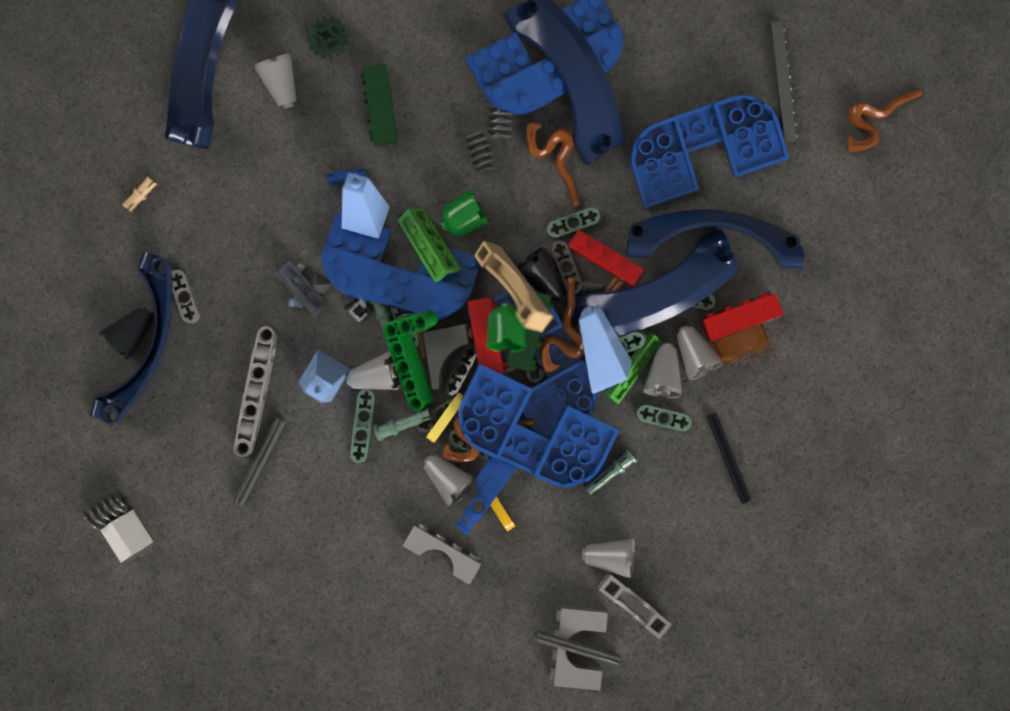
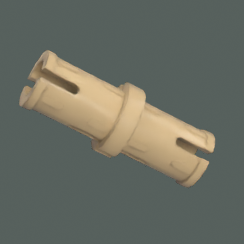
(139, 193)

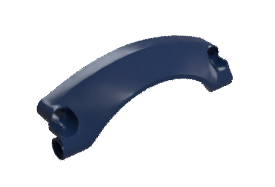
(193, 71)
(592, 100)
(662, 227)
(686, 284)
(126, 394)

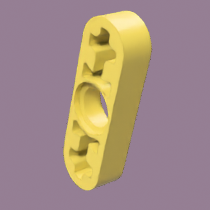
(445, 418)

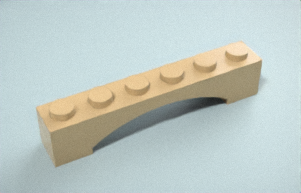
(531, 309)

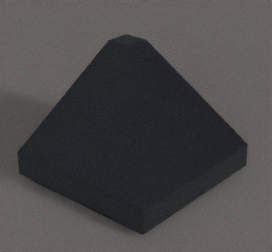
(358, 309)

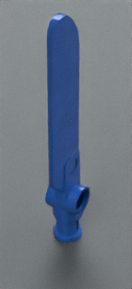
(488, 485)

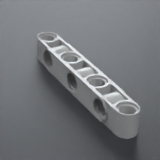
(255, 391)

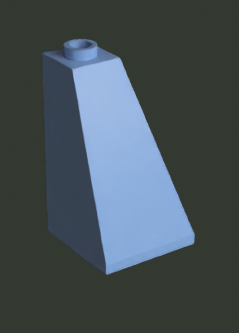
(363, 207)
(604, 352)
(323, 377)

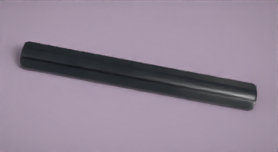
(728, 458)

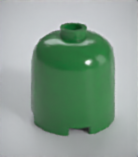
(463, 215)
(505, 329)

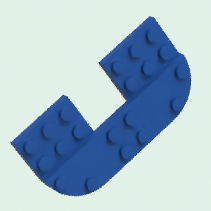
(519, 86)
(661, 150)
(356, 270)
(564, 385)
(490, 425)

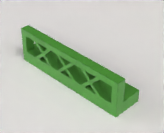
(427, 244)
(639, 361)

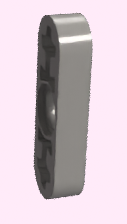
(183, 311)

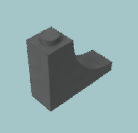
(442, 347)

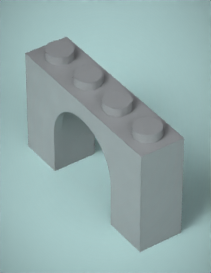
(566, 672)

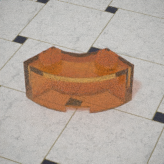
(741, 343)

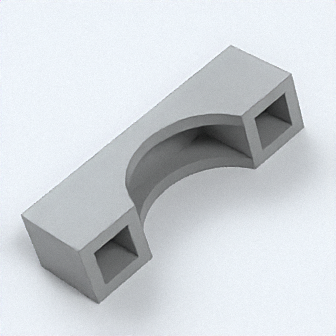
(464, 565)
(634, 604)

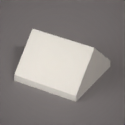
(126, 535)

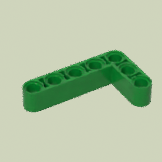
(406, 358)

